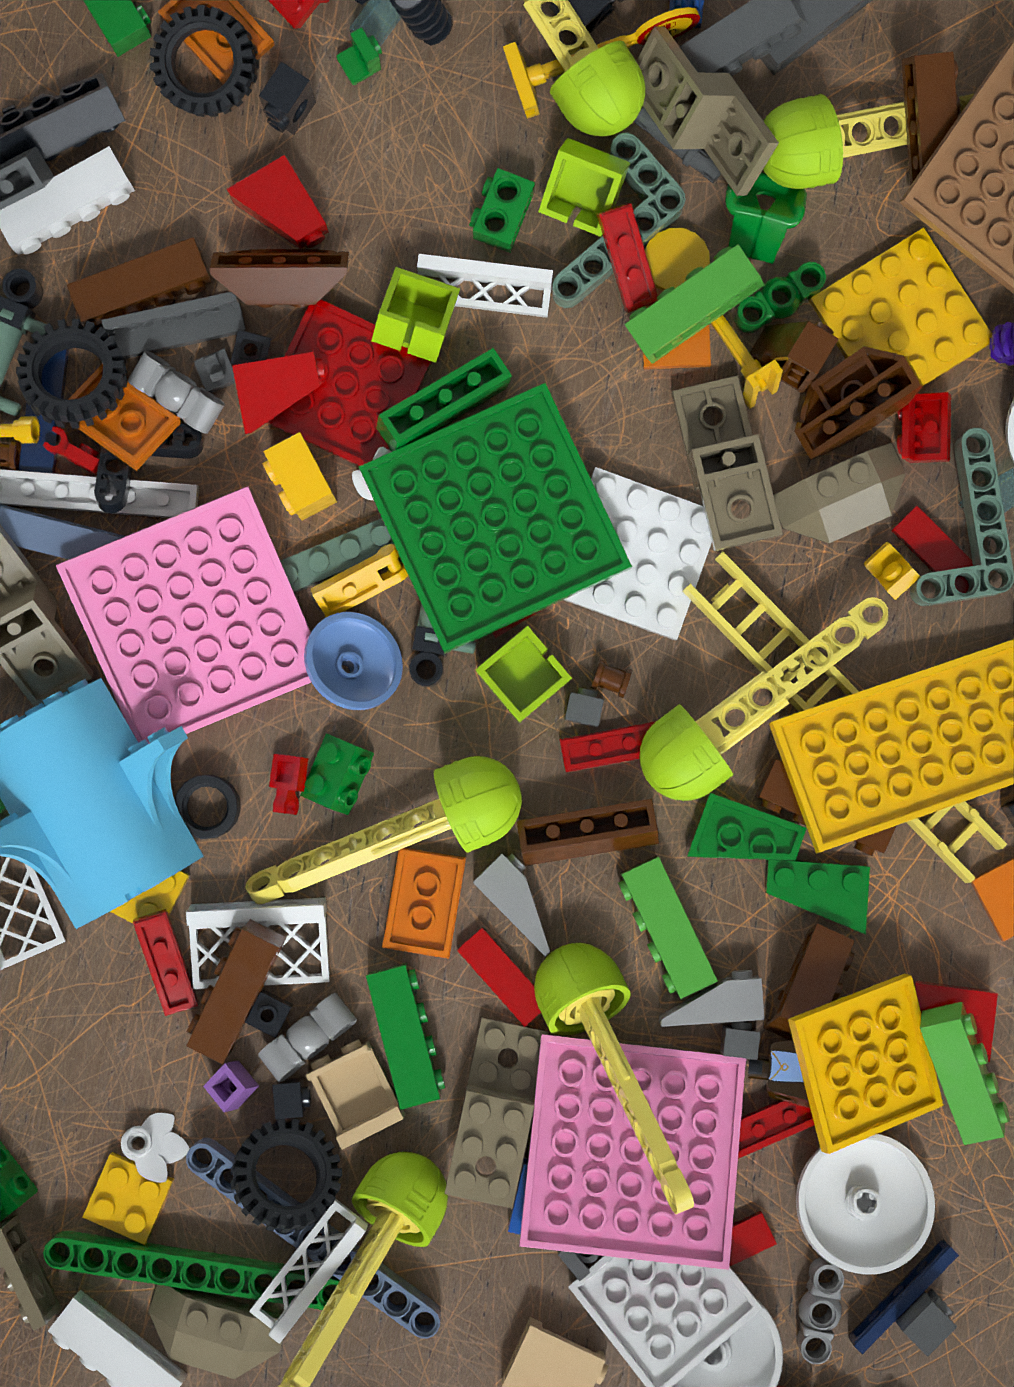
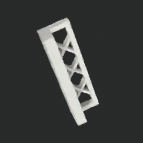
(493, 275)
(318, 1279)

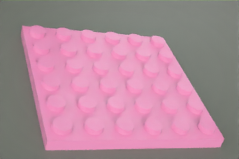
(191, 616)
(590, 1176)

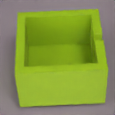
(584, 180)
(415, 314)
(522, 675)

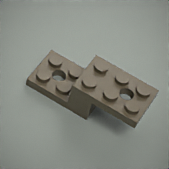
(704, 112)
(726, 463)
(31, 632)
(496, 1114)
(26, 1275)

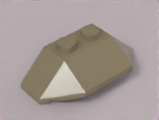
(843, 496)
(211, 1331)

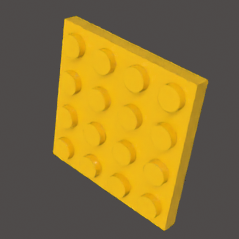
(905, 306)
(865, 1063)

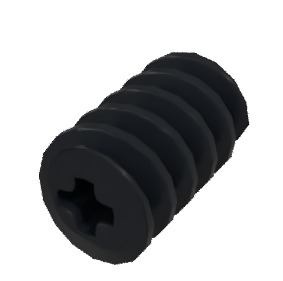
(425, 18)

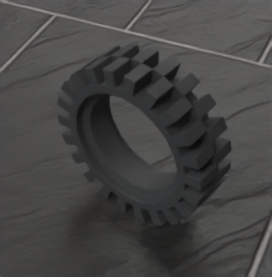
(165, 66)
(64, 338)
(257, 1203)

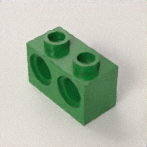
(508, 211)

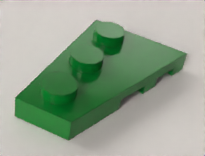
(744, 833)
(822, 888)

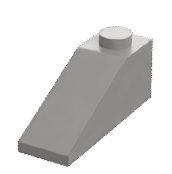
(509, 891)
(727, 1000)

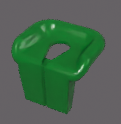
(761, 230)

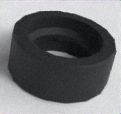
(230, 794)

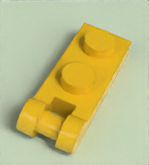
(360, 582)

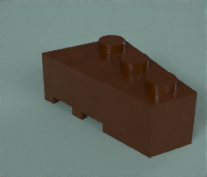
(797, 348)
(813, 977)

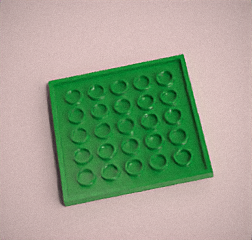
(495, 518)

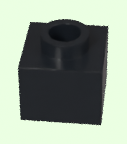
(244, 337)
(280, 1008)
(291, 1098)

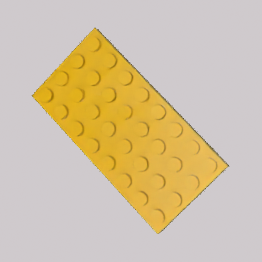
(902, 747)

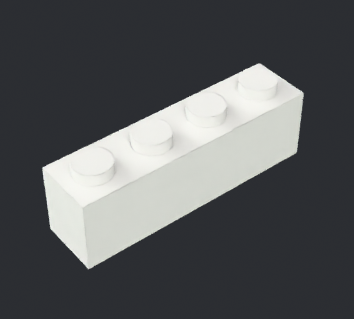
(65, 200)
(112, 1347)

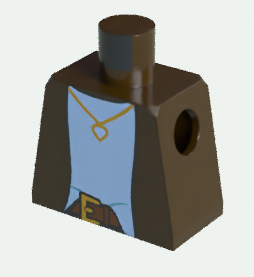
(782, 1073)

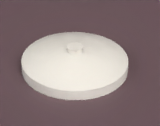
(866, 1205)
(744, 1360)

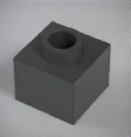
(584, 707)
(740, 1040)

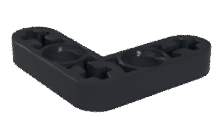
(122, 478)

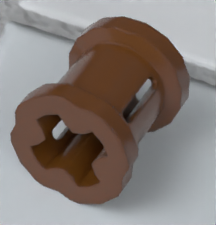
(10, 455)
(611, 678)

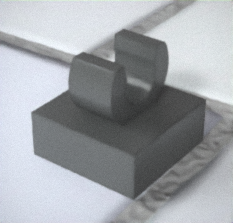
(215, 371)
(577, 1262)

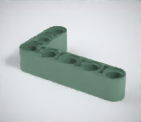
(649, 209)
(977, 530)

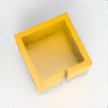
(297, 471)

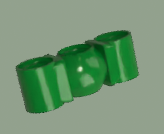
(790, 285)

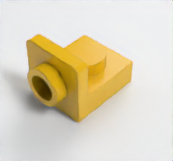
(891, 570)

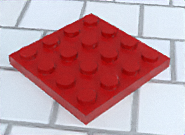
(357, 385)

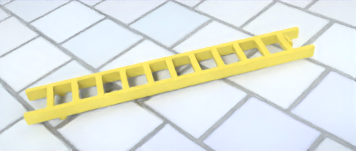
(835, 677)

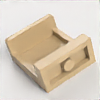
(355, 1093)
(552, 1361)

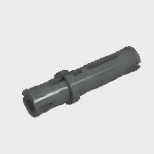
(695, 158)

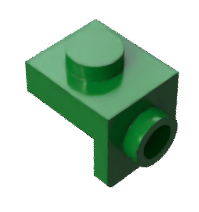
(361, 58)

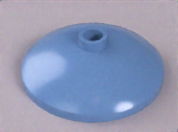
(362, 647)

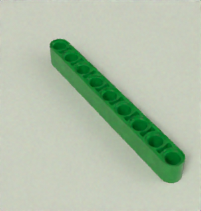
(180, 1259)

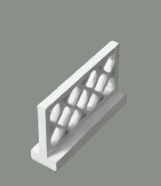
(43, 904)
(271, 913)

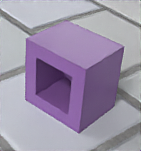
(224, 1083)

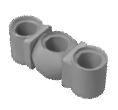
(176, 392)
(307, 1037)
(822, 1326)

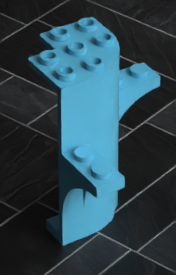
(91, 801)

